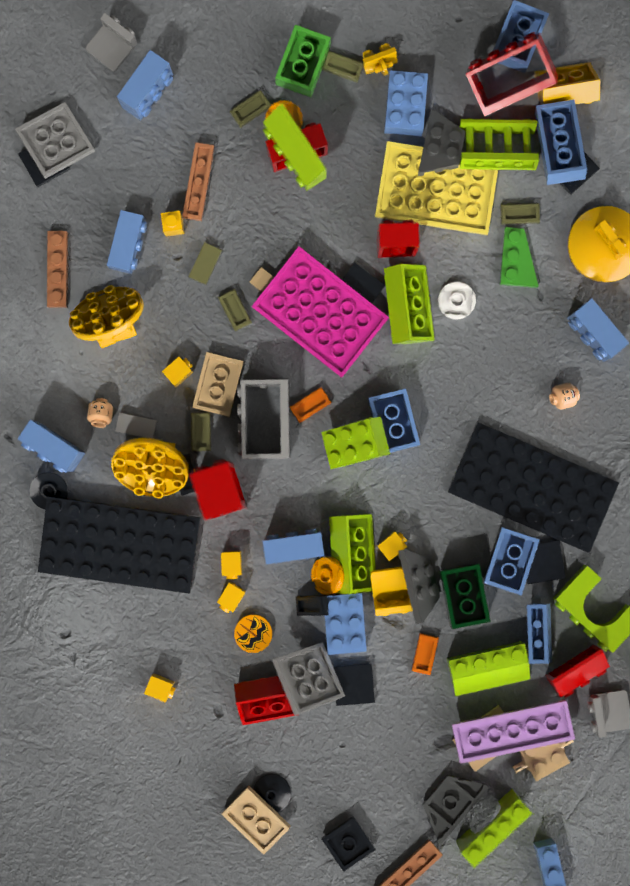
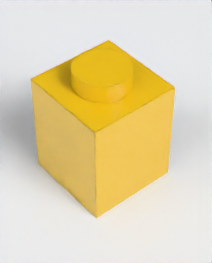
(172, 223)
(178, 371)
(392, 544)
(231, 564)
(231, 597)
(160, 688)

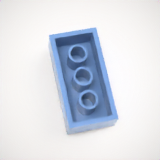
(560, 142)

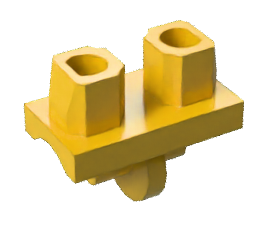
(380, 61)

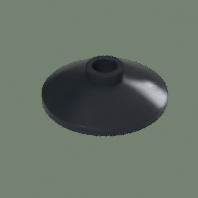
(39, 485)
(276, 784)

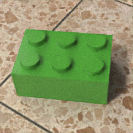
(303, 61)

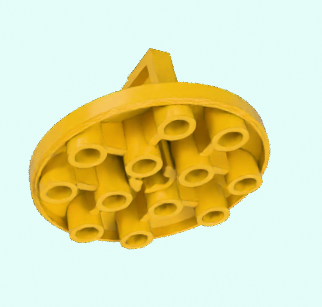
(601, 244)
(107, 316)
(150, 467)

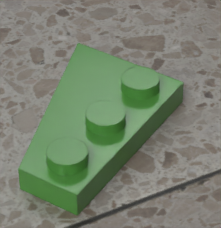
(516, 262)

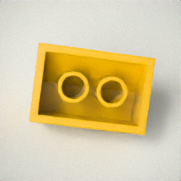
(574, 82)

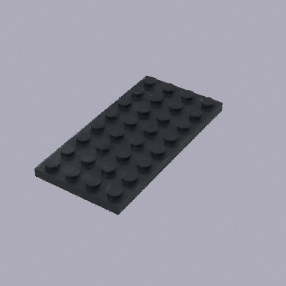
(533, 487)
(118, 544)

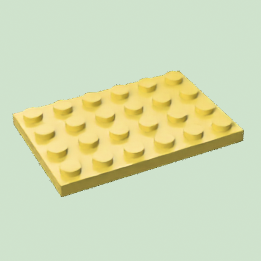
(443, 199)

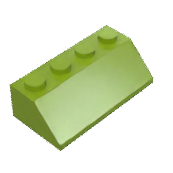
(294, 148)
(408, 304)
(354, 548)
(489, 668)

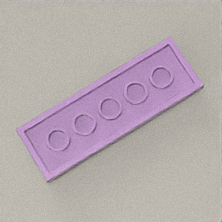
(513, 731)

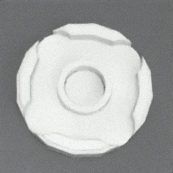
(456, 300)

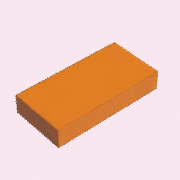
(310, 405)
(424, 654)

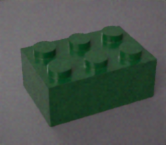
(464, 596)

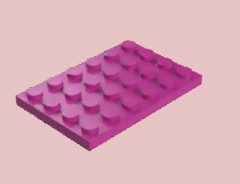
(320, 312)

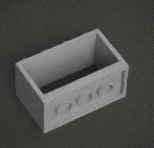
(284, 416)

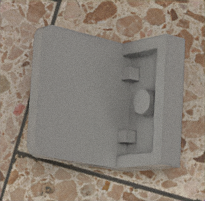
(111, 43)
(609, 712)

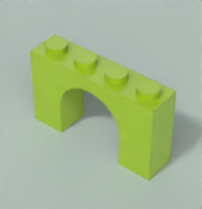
(572, 599)
(480, 844)

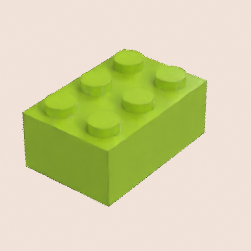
(355, 442)

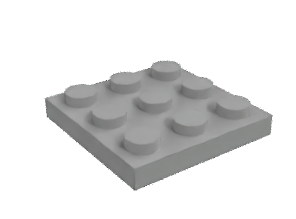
(54, 140)
(308, 678)

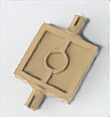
(543, 760)

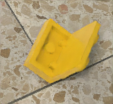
(390, 591)

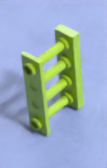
(498, 161)

